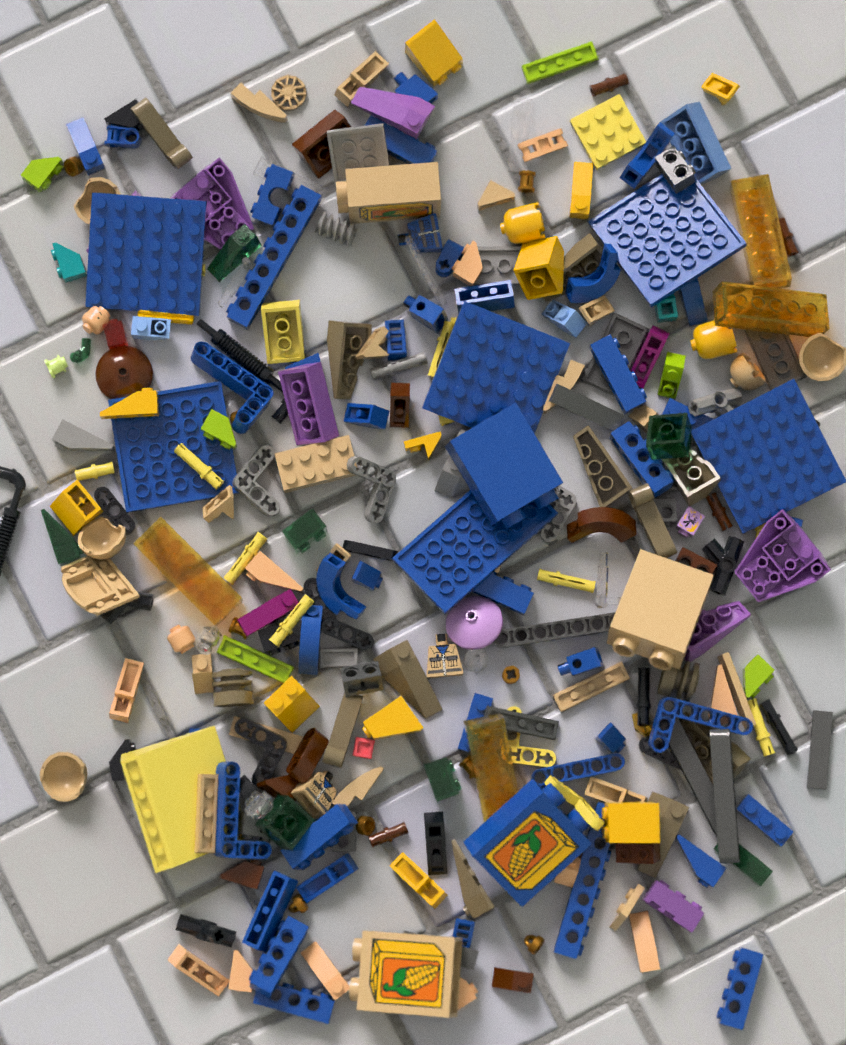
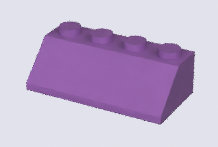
(308, 403)

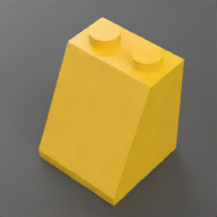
(433, 53)
(540, 268)
(291, 704)
(392, 721)
(631, 822)

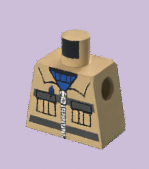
(443, 659)
(316, 794)

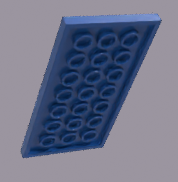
(465, 549)

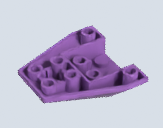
(224, 202)
(781, 559)

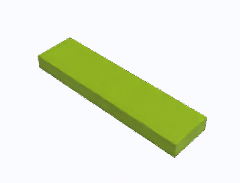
(559, 62)
(255, 659)

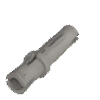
(391, 368)

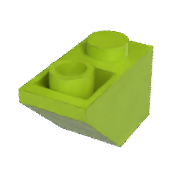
(41, 171)
(671, 375)
(219, 428)
(755, 674)

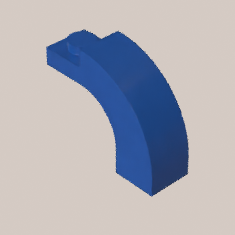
(645, 160)
(597, 283)
(331, 590)
(310, 641)

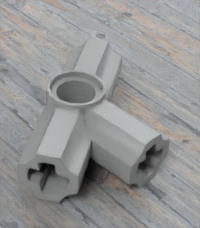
(717, 403)

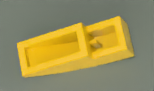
(418, 880)

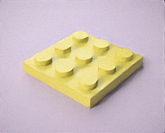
(608, 131)

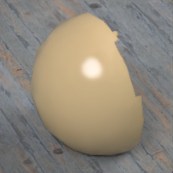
(98, 185)
(822, 358)
(101, 539)
(63, 776)

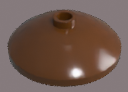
(137, 376)

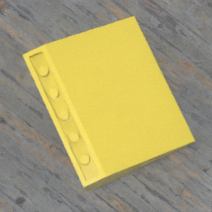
(165, 792)

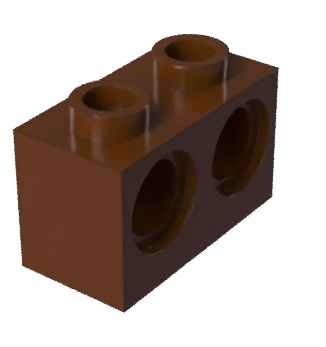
(696, 561)
(638, 853)

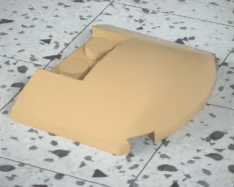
(96, 585)

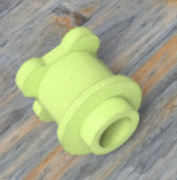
(56, 365)

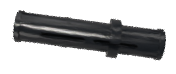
(643, 696)
(778, 727)

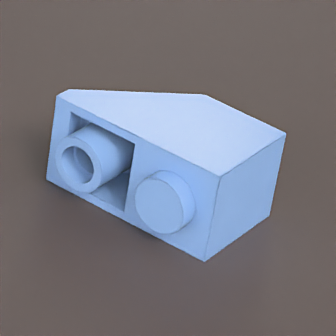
(564, 318)
(150, 328)

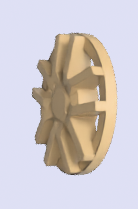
(288, 92)

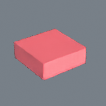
(363, 748)

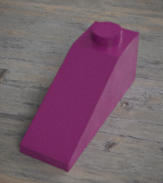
(649, 354)
(268, 612)

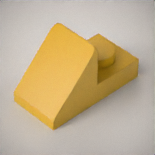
(720, 88)
(429, 442)

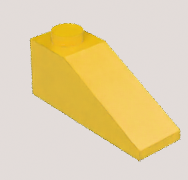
(581, 190)
(139, 404)

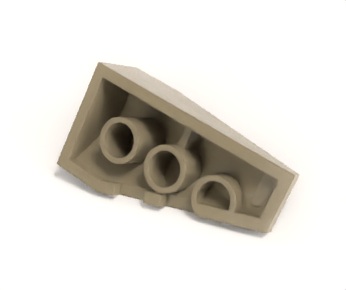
(692, 476)

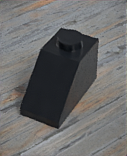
(124, 117)

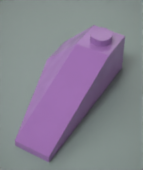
(398, 110)
(714, 626)

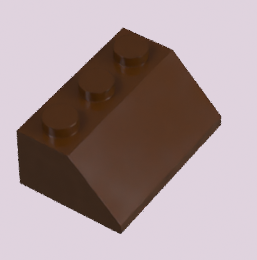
(314, 145)

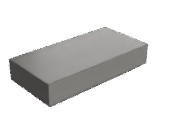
(338, 657)

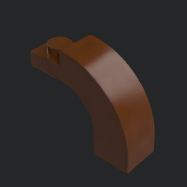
(603, 520)

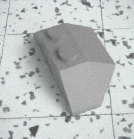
(451, 481)

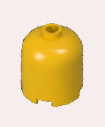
(523, 224)
(713, 340)

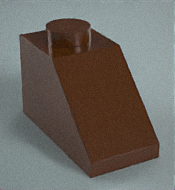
(399, 405)
(280, 785)
(246, 874)
(512, 980)

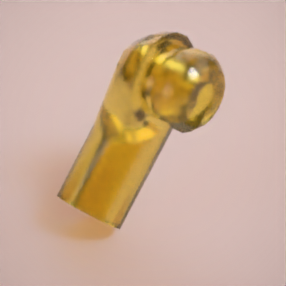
(643, 730)

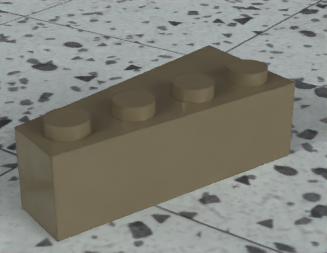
(605, 476)

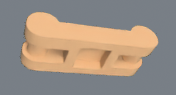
(542, 145)

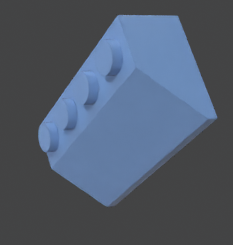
(697, 142)

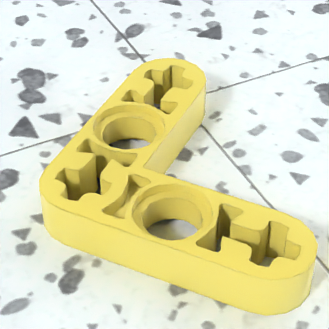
(514, 745)
(578, 802)

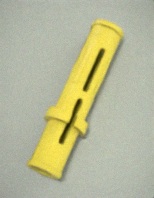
(444, 336)
(202, 469)
(245, 558)
(565, 580)
(290, 622)
(760, 729)

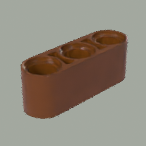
(307, 755)

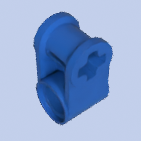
(118, 137)
(448, 256)

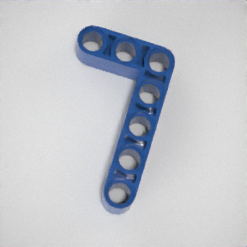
(241, 377)
(695, 716)
(585, 764)
(230, 819)

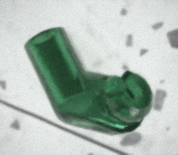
(83, 353)

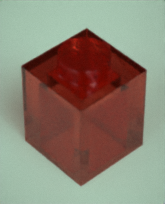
(115, 334)

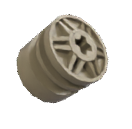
(680, 680)
(232, 688)

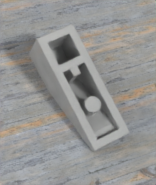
(76, 439)

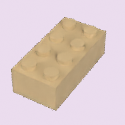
(314, 464)

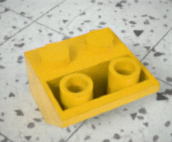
(75, 507)

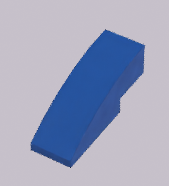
(327, 878)

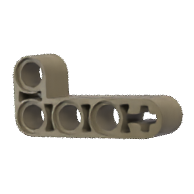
(161, 134)
(651, 521)
(342, 730)

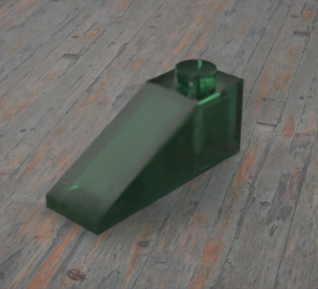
(238, 246)
(63, 544)
(751, 866)

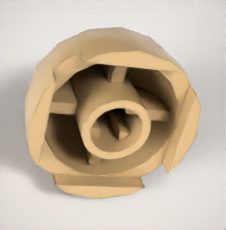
(746, 373)

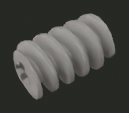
(336, 229)

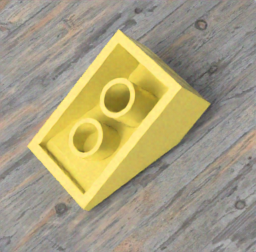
(283, 331)

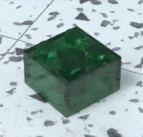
(669, 436)
(305, 531)
(442, 779)
(285, 822)

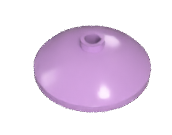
(478, 631)

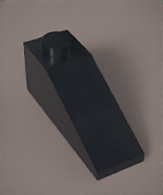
(435, 843)

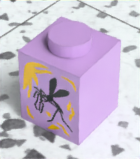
(689, 522)

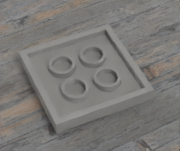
(357, 148)

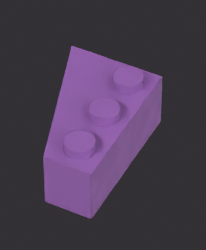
(673, 905)

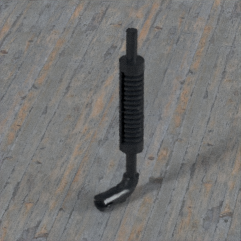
(247, 360)
(11, 514)

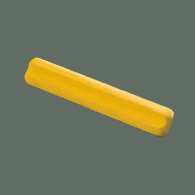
(175, 318)

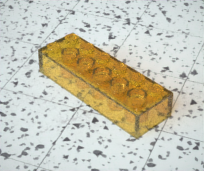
(762, 232)
(770, 309)
(188, 571)
(491, 762)

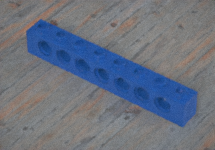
(245, 317)
(562, 945)

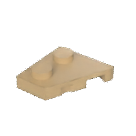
(625, 908)

